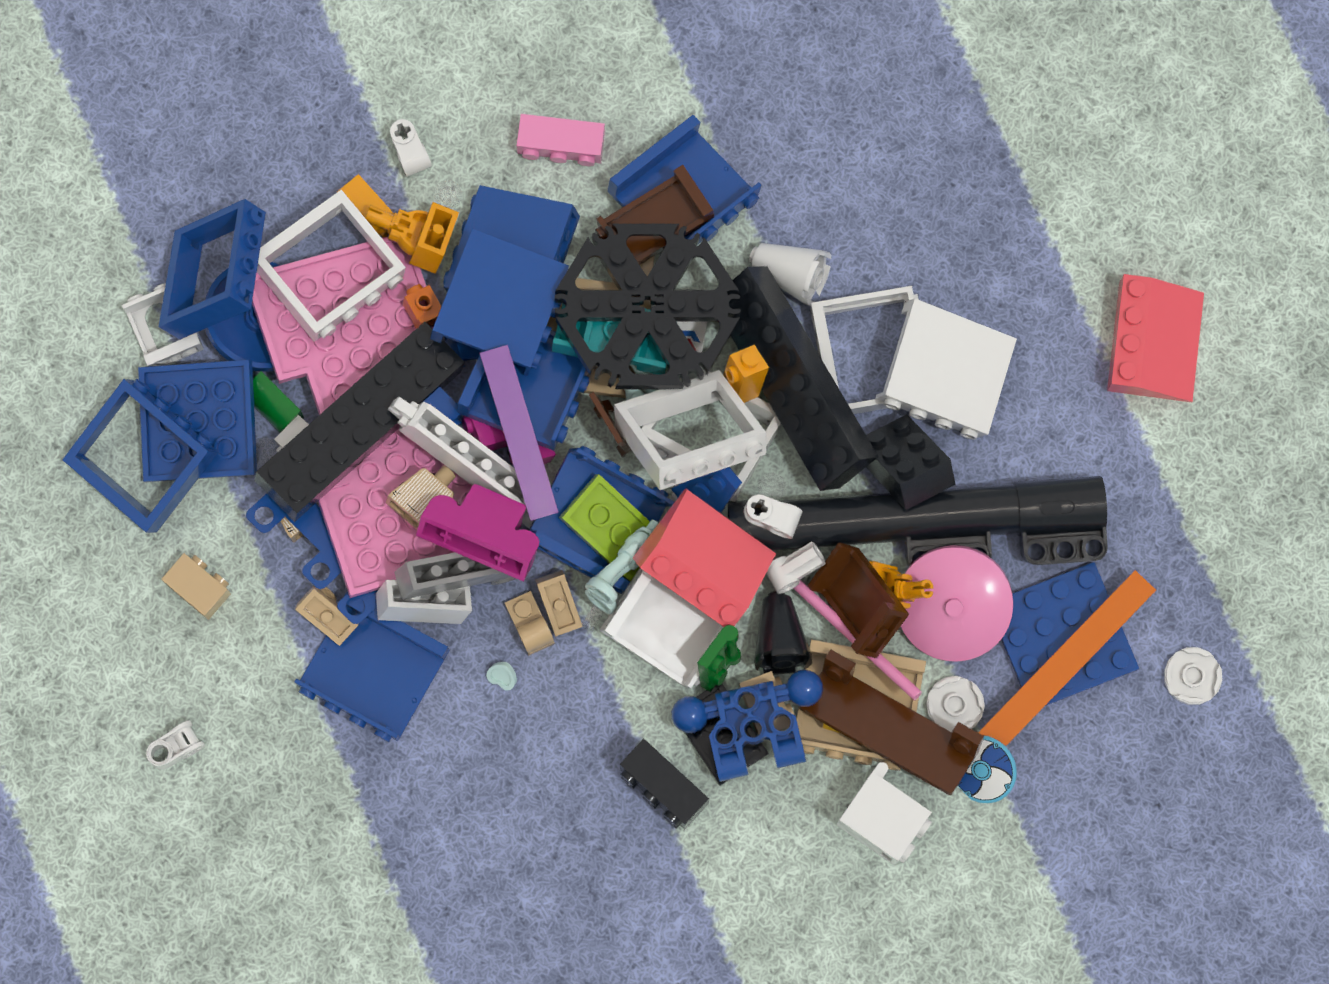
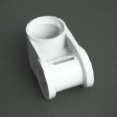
(409, 151)
(776, 516)
(176, 745)

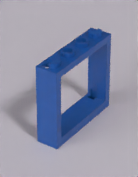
(178, 313)
(179, 425)

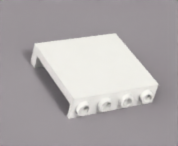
(947, 370)
(661, 628)

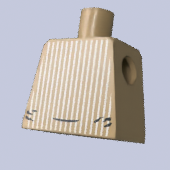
(415, 493)

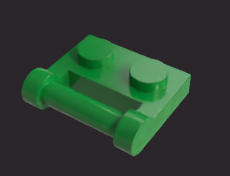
(716, 660)

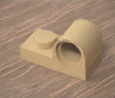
(558, 602)
(321, 610)
(529, 623)

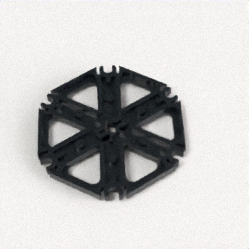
(636, 323)

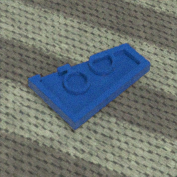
(712, 488)

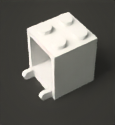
(885, 818)

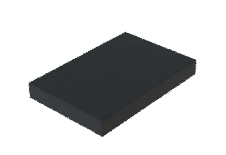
(702, 744)

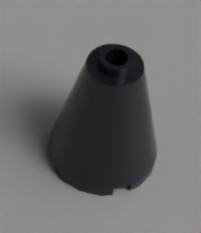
(780, 637)

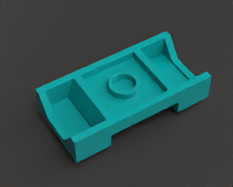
(597, 335)

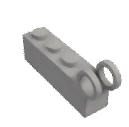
(444, 574)

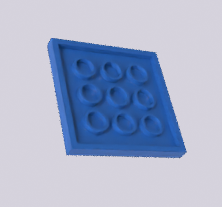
(216, 402)
(1049, 615)

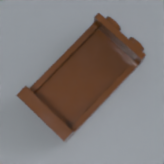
(671, 202)
(859, 599)

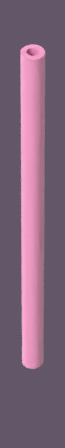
(881, 662)

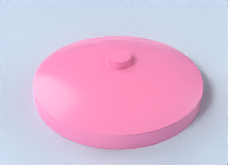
(967, 607)

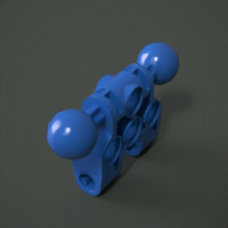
(691, 715)

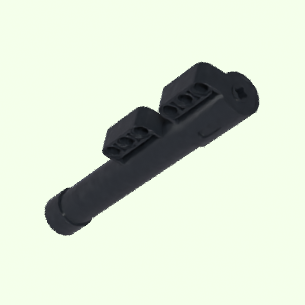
(1034, 510)

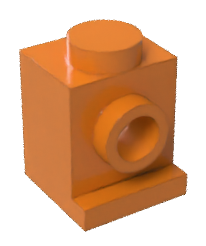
(418, 313)

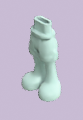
(600, 587)

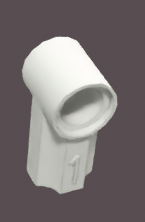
(788, 570)

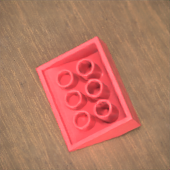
(1155, 339)
(705, 559)

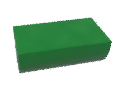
(273, 403)

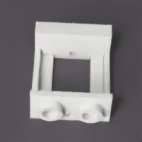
(136, 311)

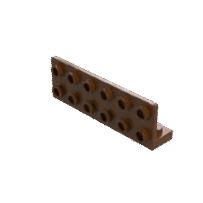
(893, 728)

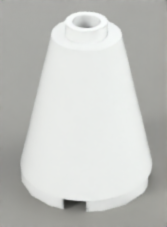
(794, 268)

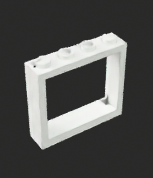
(301, 229)
(821, 308)
(761, 411)
(699, 462)

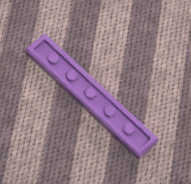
(519, 432)

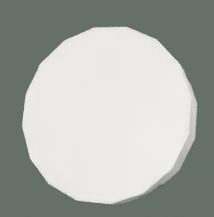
(1184, 677)
(947, 708)

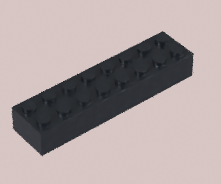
(799, 383)
(356, 422)

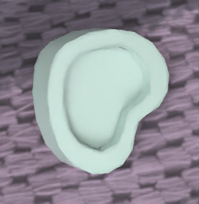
(503, 675)

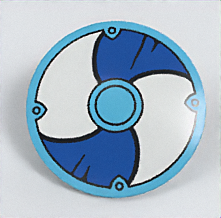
(990, 774)

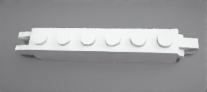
(457, 449)

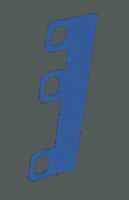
(314, 529)

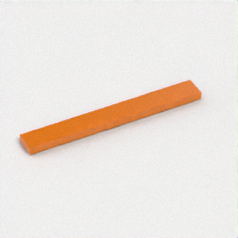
(1069, 659)

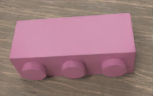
(560, 139)

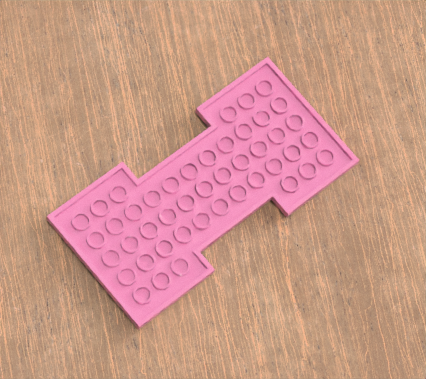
(363, 529)

